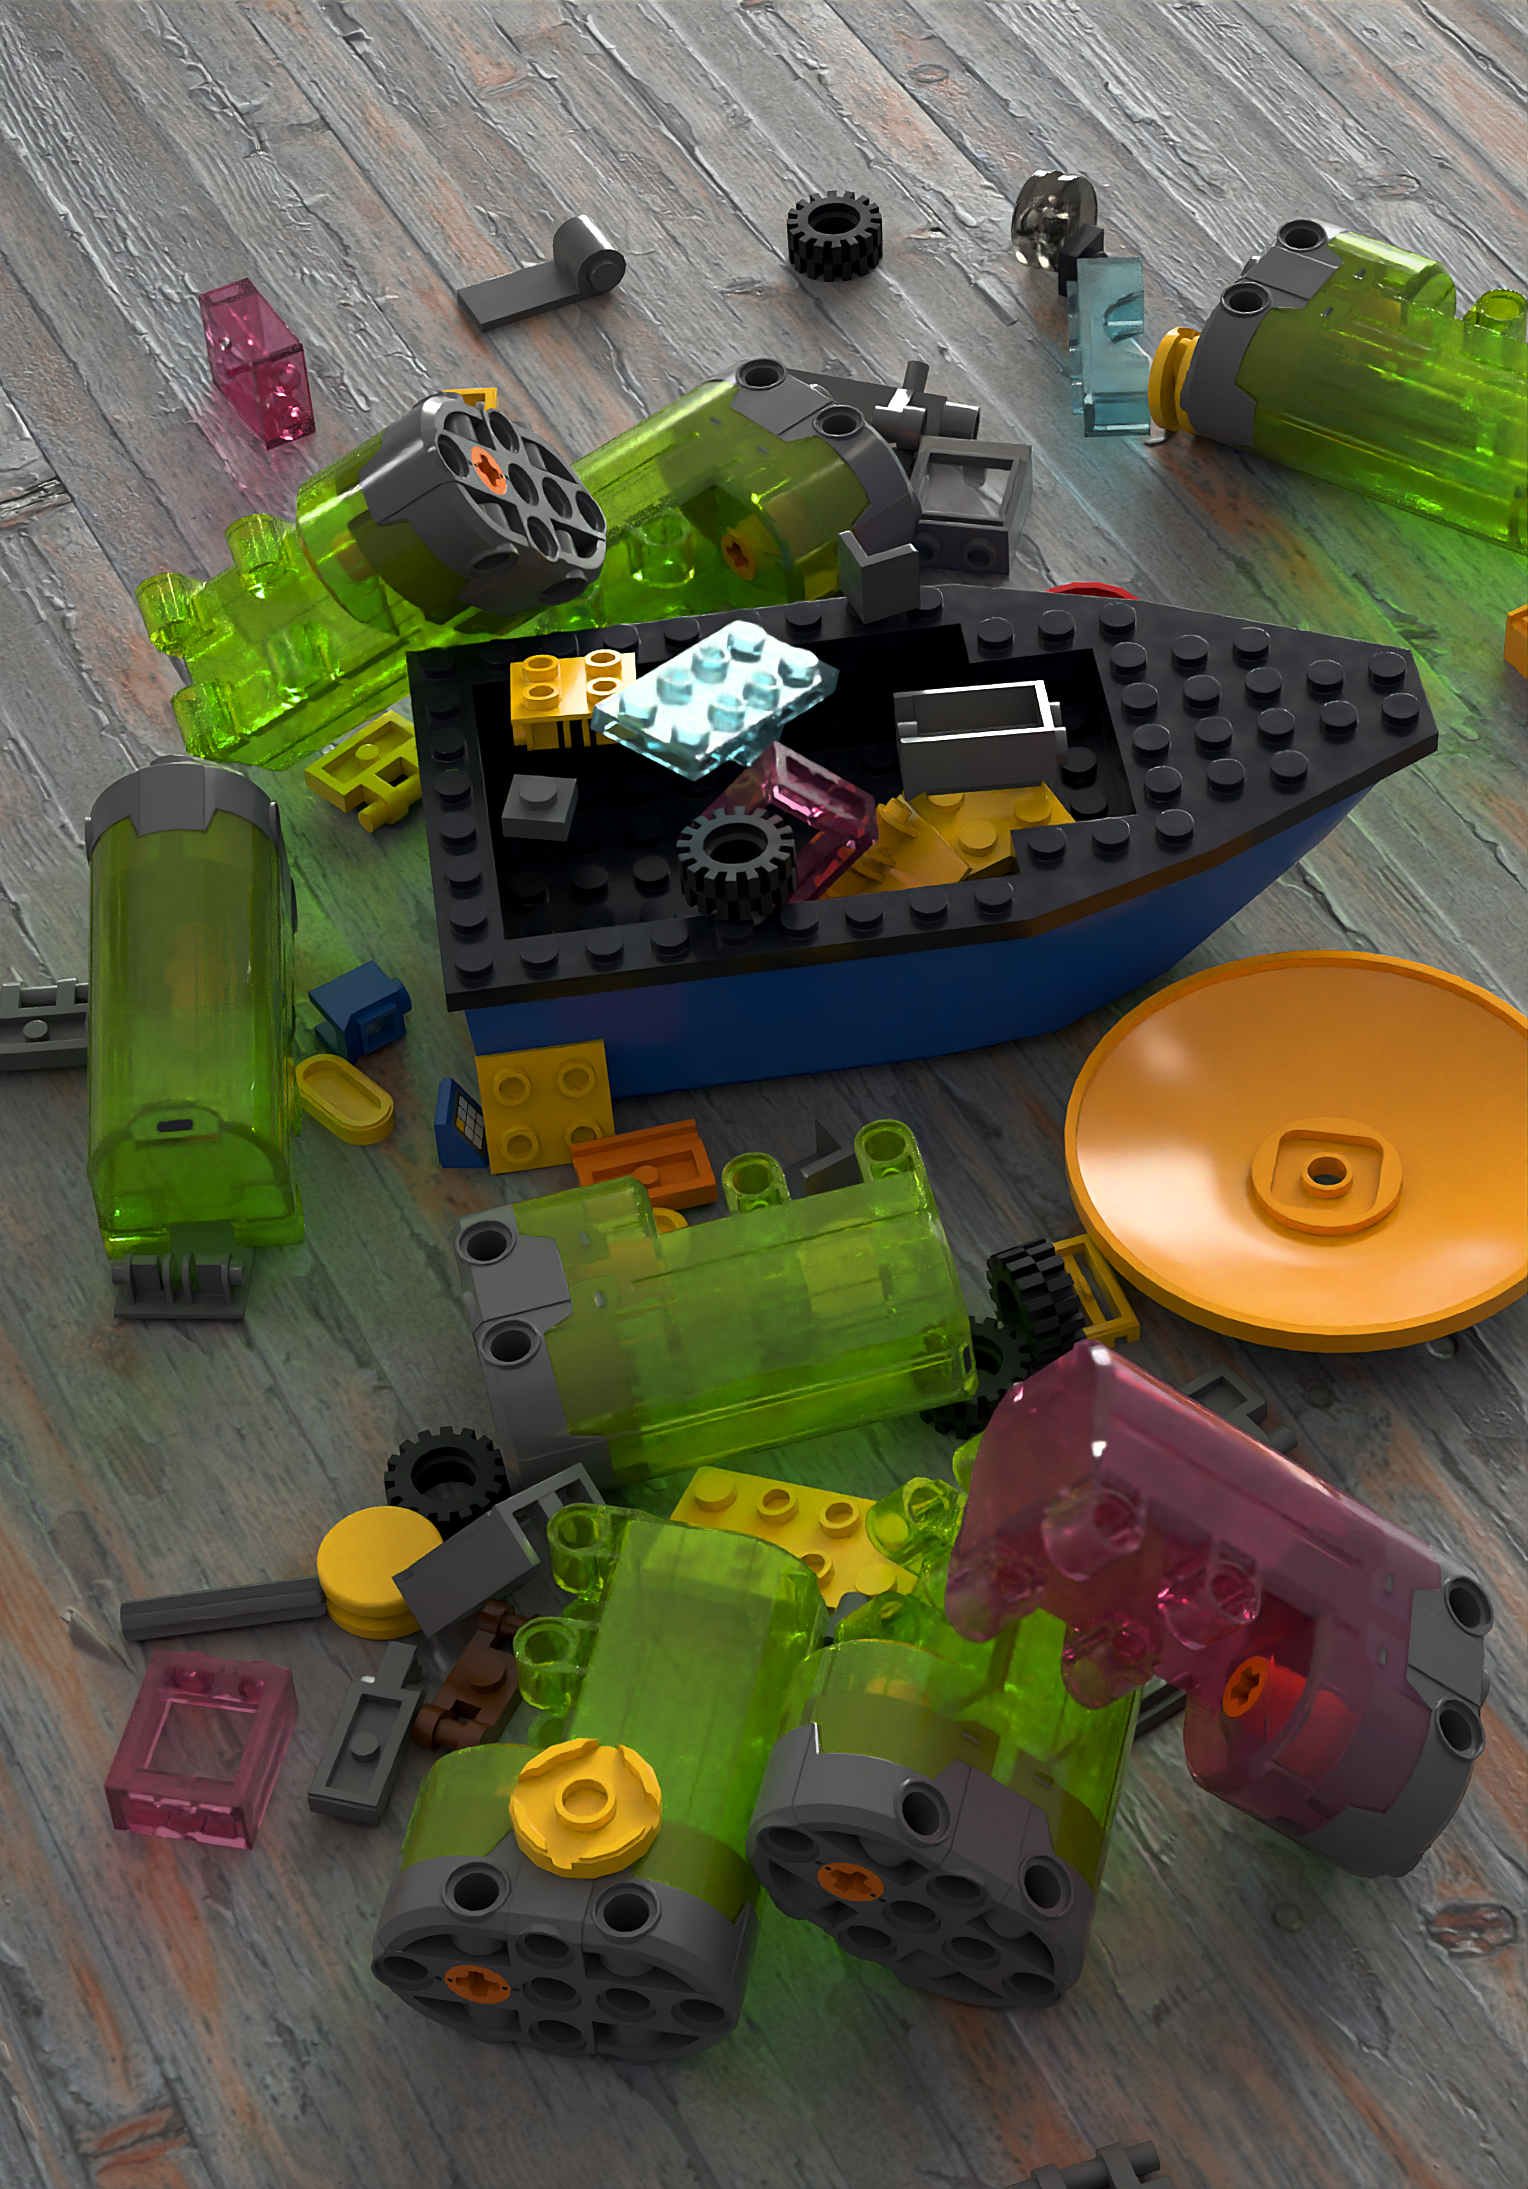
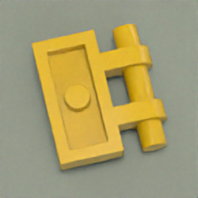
(365, 767)

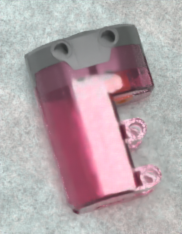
(1311, 1633)

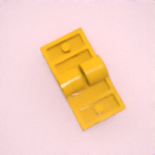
(809, 1522)

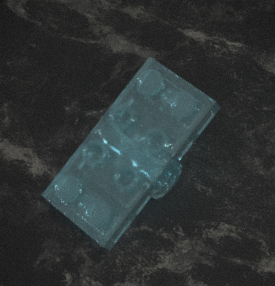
(716, 701)

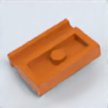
(663, 1157)

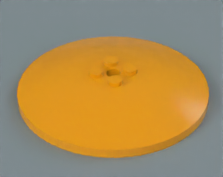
(1255, 1077)

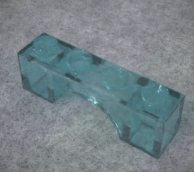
(1101, 312)

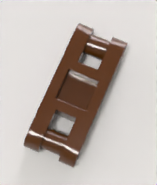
(478, 1687)

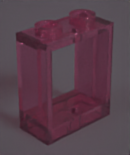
(261, 366)
(815, 796)
(196, 1805)

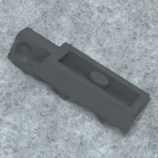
(370, 1740)

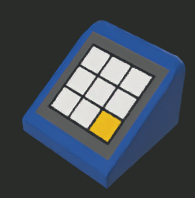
(459, 1128)

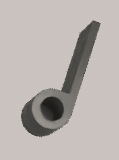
(582, 268)

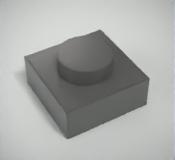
(540, 807)

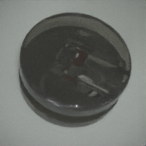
(1049, 214)

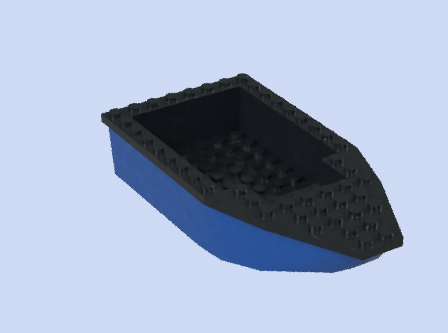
(1192, 779)

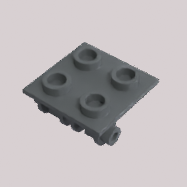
(196, 1280)

